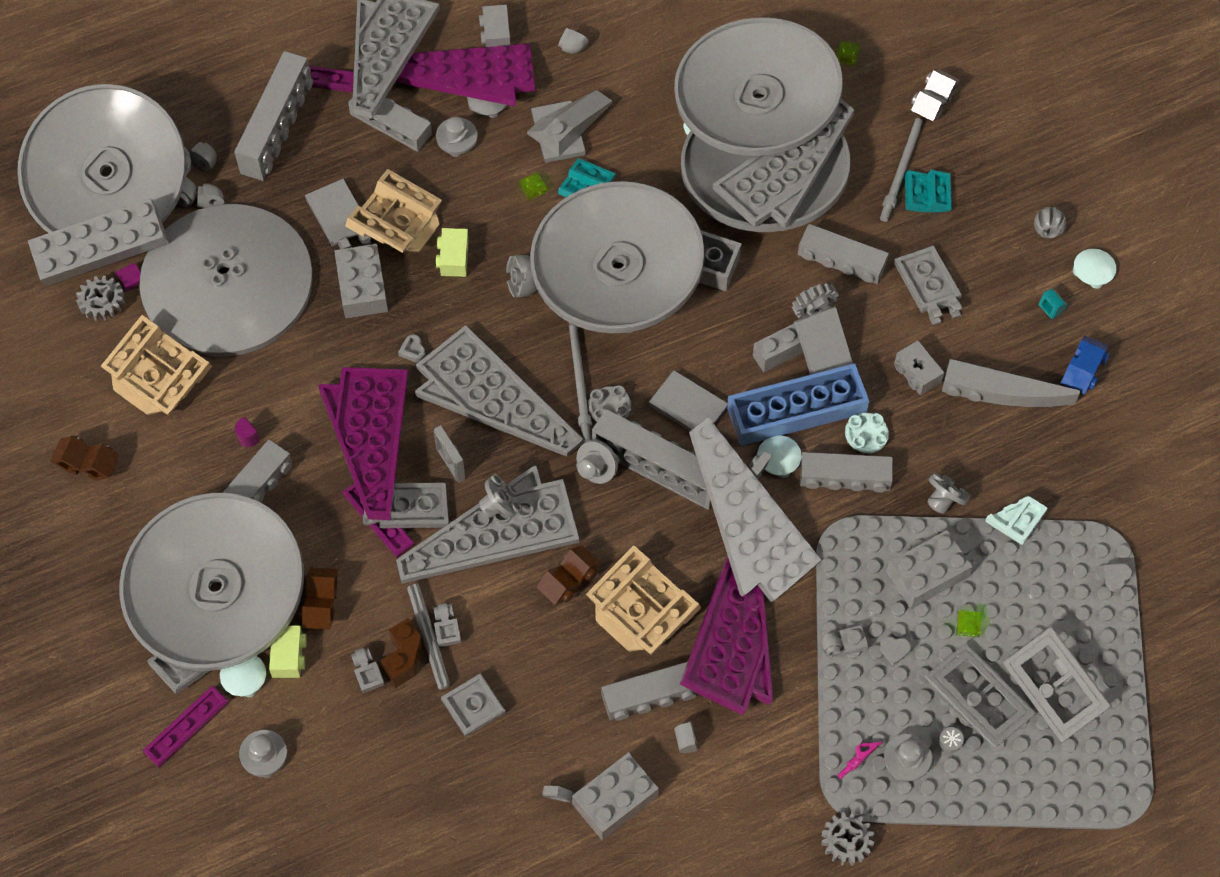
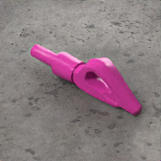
(860, 756)

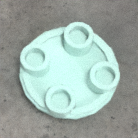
(1094, 267)
(867, 432)
(784, 453)
(244, 678)

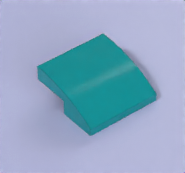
(583, 175)
(928, 191)

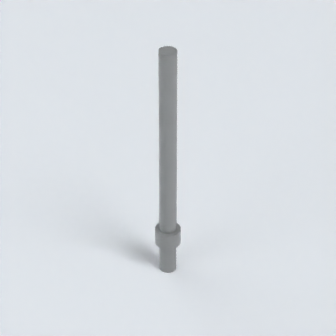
(890, 200)
(584, 419)

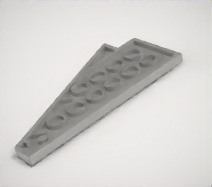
(383, 45)
(779, 181)
(479, 385)
(755, 531)
(480, 540)

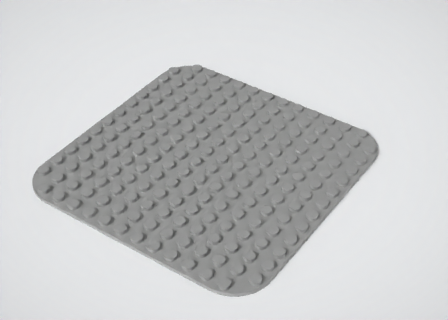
(1021, 590)

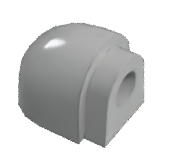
(572, 42)
(203, 156)
(188, 194)
(209, 196)

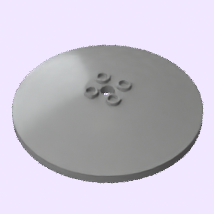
(752, 58)
(96, 130)
(706, 164)
(610, 225)
(234, 310)
(186, 551)

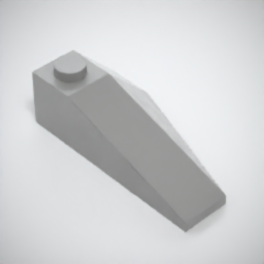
(566, 124)

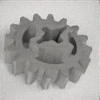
(100, 298)
(814, 300)
(836, 841)

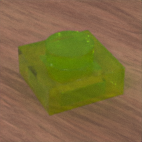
(848, 52)
(532, 186)
(968, 623)

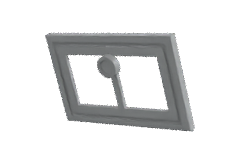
(1037, 696)
(965, 706)

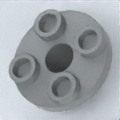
(456, 136)
(597, 461)
(945, 493)
(499, 498)
(263, 753)
(907, 757)

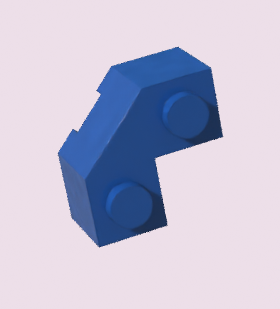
(1085, 364)

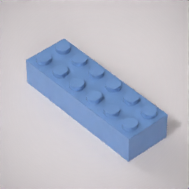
(797, 404)

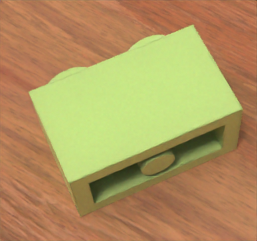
(453, 252)
(286, 654)

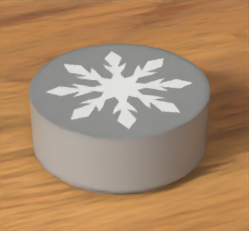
(951, 739)

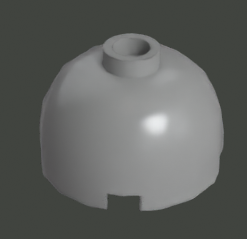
(521, 280)

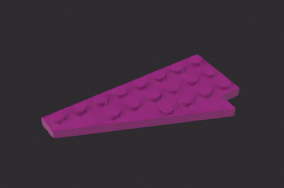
(476, 73)
(368, 426)
(731, 648)

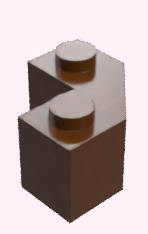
(77, 456)
(565, 580)
(320, 595)
(402, 663)

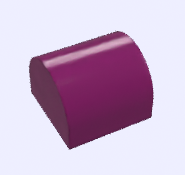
(246, 433)

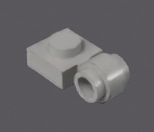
(446, 630)
(850, 639)
(368, 674)

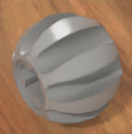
(1050, 222)

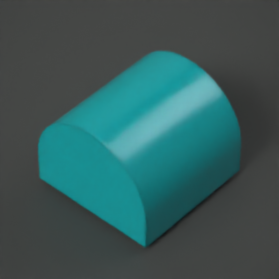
(1052, 303)

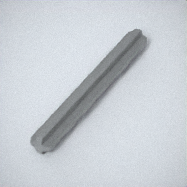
(428, 636)

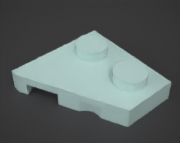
(1018, 519)

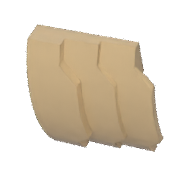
(397, 214)
(153, 368)
(640, 603)

